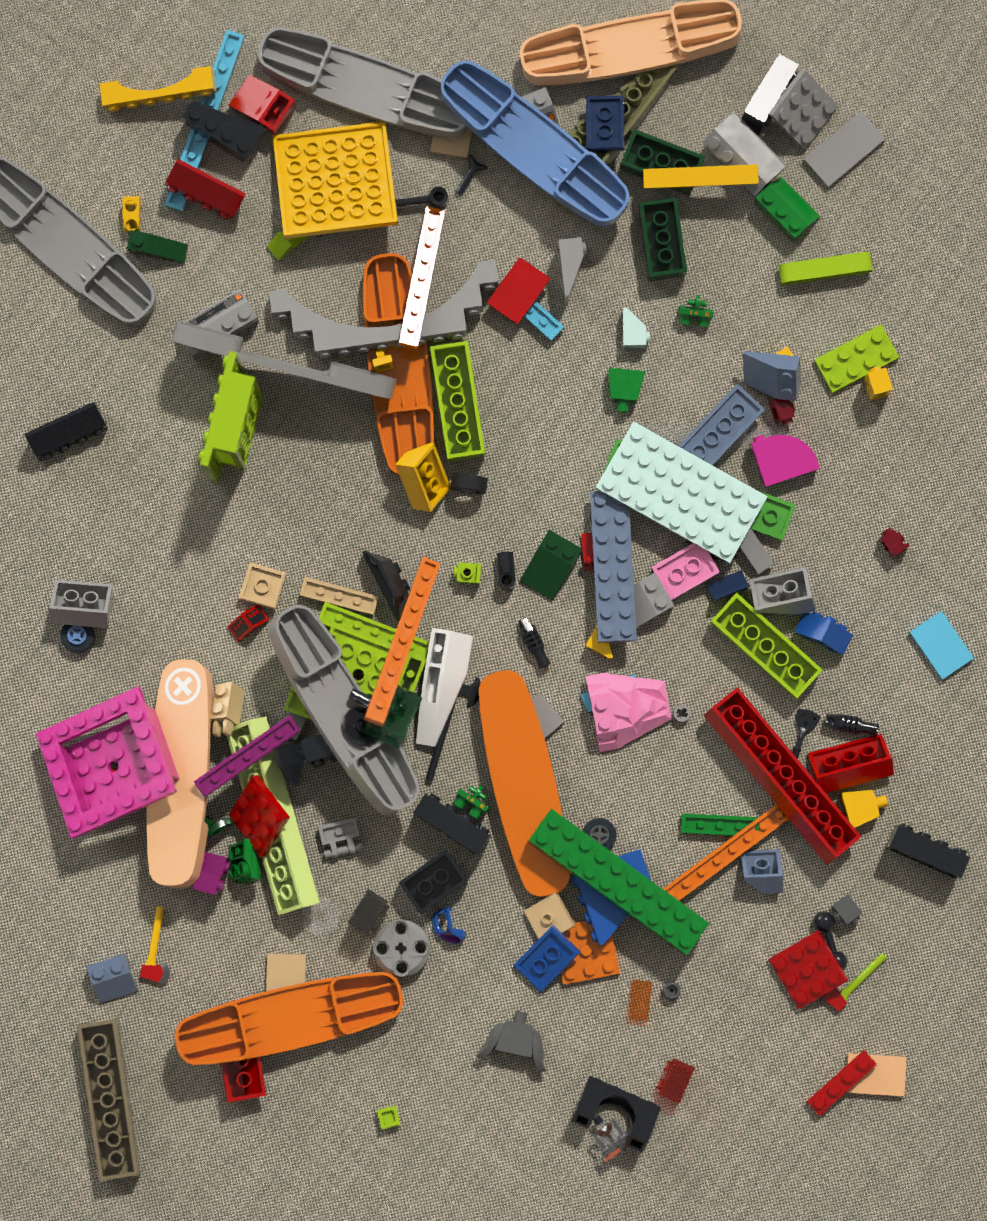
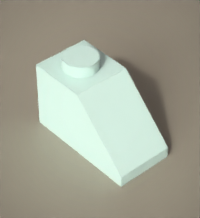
(633, 331)

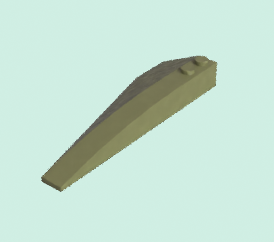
(638, 100)

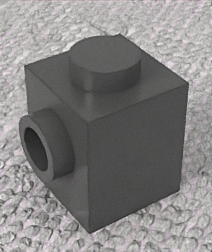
(846, 911)

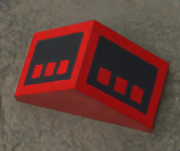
(248, 622)

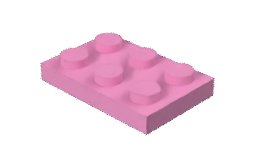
(685, 570)

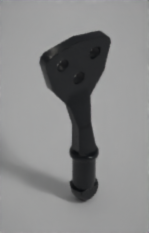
(804, 729)

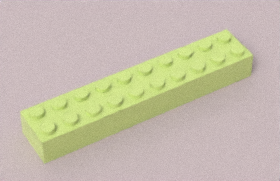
(286, 860)

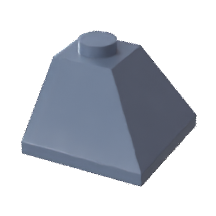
(763, 870)

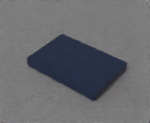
(605, 123)

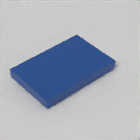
(547, 958)

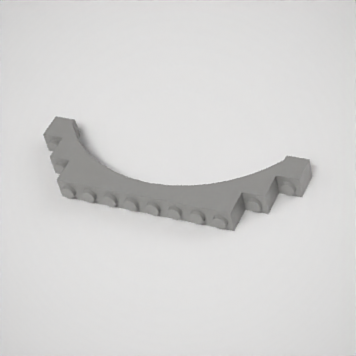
(341, 339)

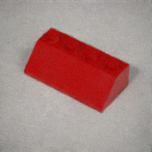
(204, 189)
(851, 763)
(243, 1079)

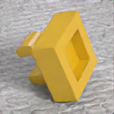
(382, 362)

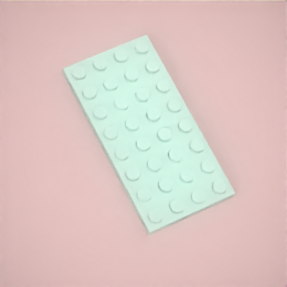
(681, 492)

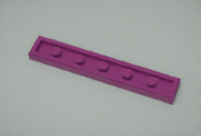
(247, 756)

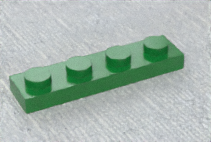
(715, 824)

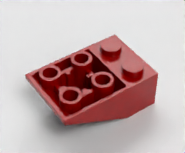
(263, 104)

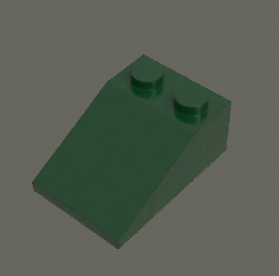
(551, 564)

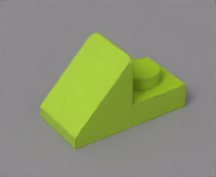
(281, 247)

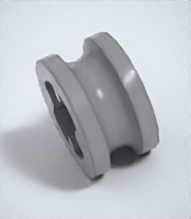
(683, 719)

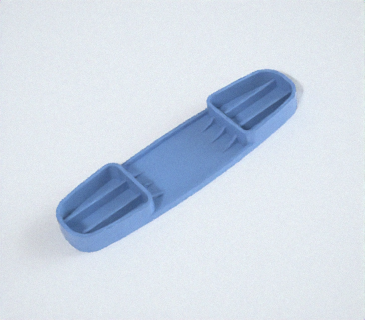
(534, 144)

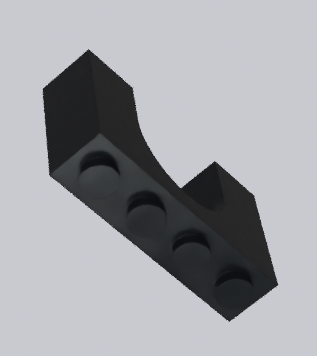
(640, 1111)

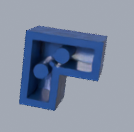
(824, 632)

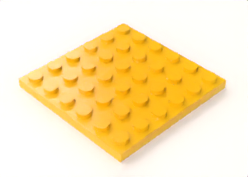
(334, 180)

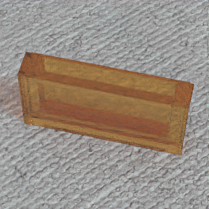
(640, 999)

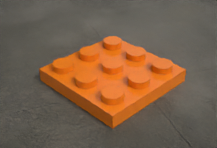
(593, 960)

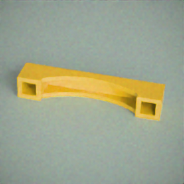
(198, 83)

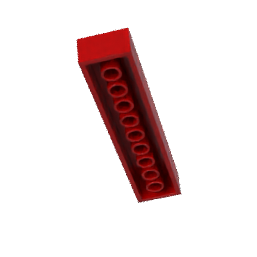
(782, 776)

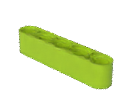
(825, 268)

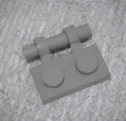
(337, 832)

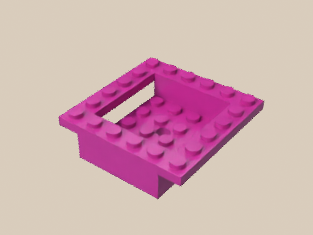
(83, 775)

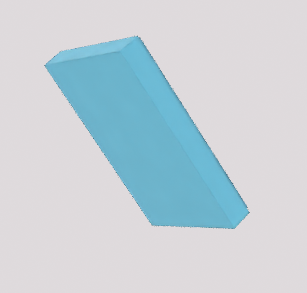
(941, 645)

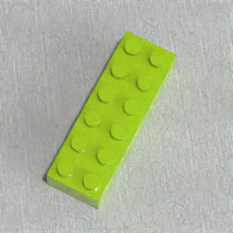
(457, 401)
(766, 646)

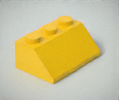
(423, 477)

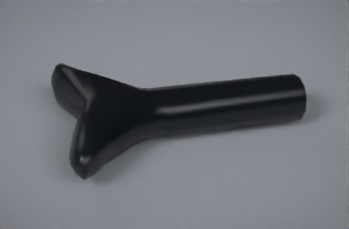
(473, 168)

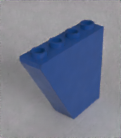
(600, 912)

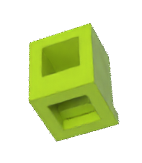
(473, 578)

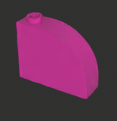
(782, 458)

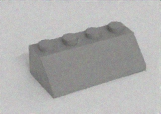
(738, 144)

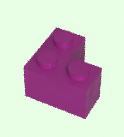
(212, 874)

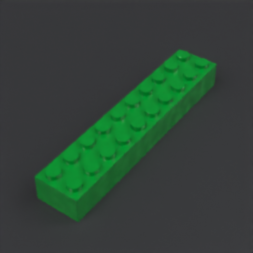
(618, 882)

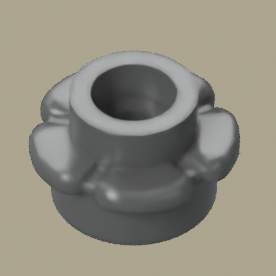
(676, 990)

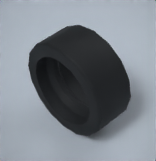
(469, 483)

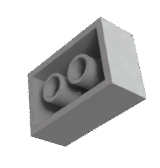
(81, 603)

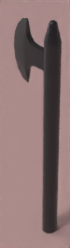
(472, 693)

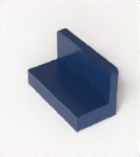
(727, 586)

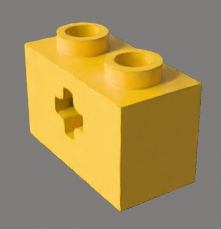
(878, 383)

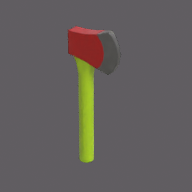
(838, 998)

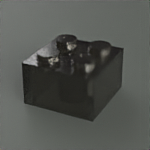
(368, 912)

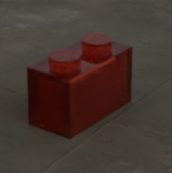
(675, 1080)

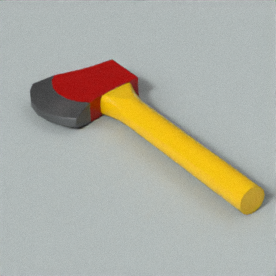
(150, 970)

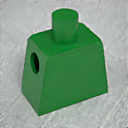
(624, 387)

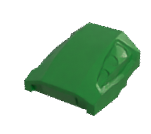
(243, 863)

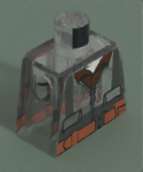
(609, 1137)

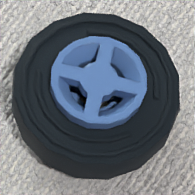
(74, 640)

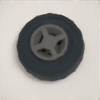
(603, 830)

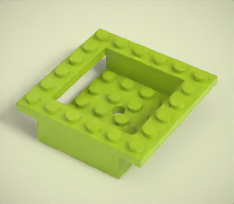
(232, 421)
(364, 648)

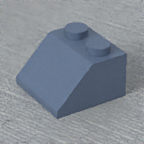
(112, 978)

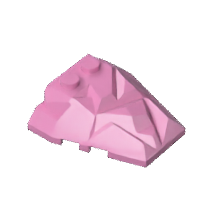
(626, 707)

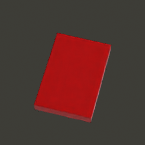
(518, 291)

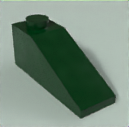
(156, 247)

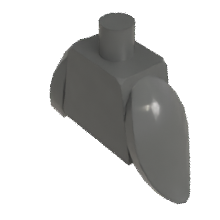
(515, 1039)

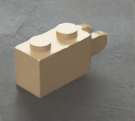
(226, 708)

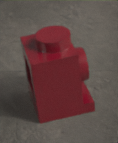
(782, 411)
(893, 542)

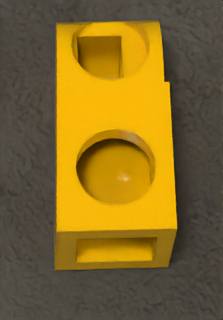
(131, 213)

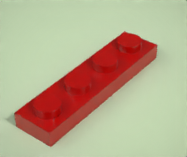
(841, 1082)

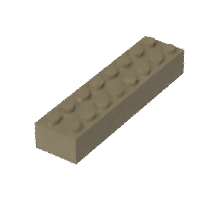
(109, 1099)

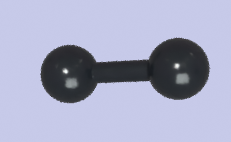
(825, 923)

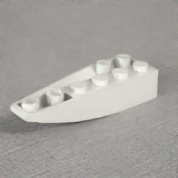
(442, 681)

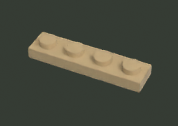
(339, 596)

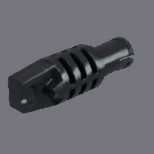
(533, 642)
(850, 724)

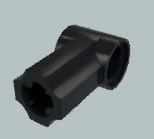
(506, 569)

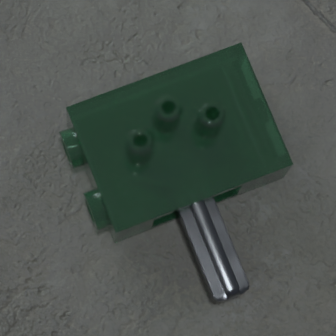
(398, 717)

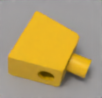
(862, 806)

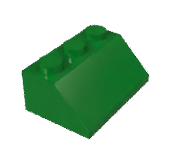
(786, 208)

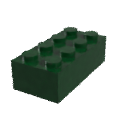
(654, 153)
(662, 239)

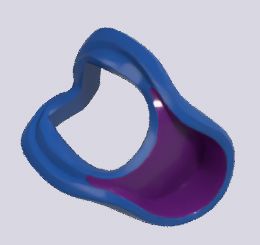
(450, 935)

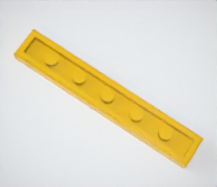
(701, 176)

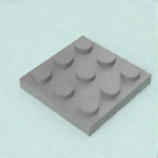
(803, 109)

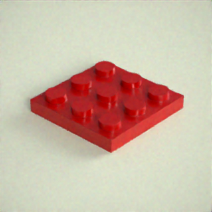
(259, 816)
(808, 969)

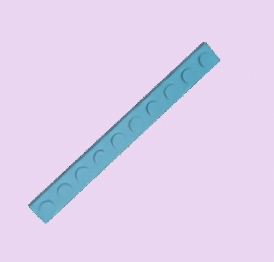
(197, 143)

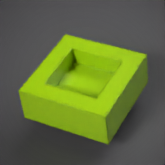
(388, 1117)

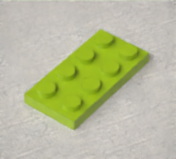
(856, 358)

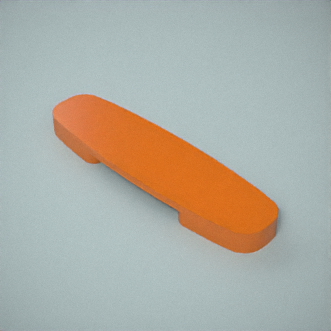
(408, 417)
(520, 776)
(288, 1018)

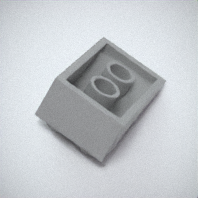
(571, 257)
(783, 593)
(650, 600)

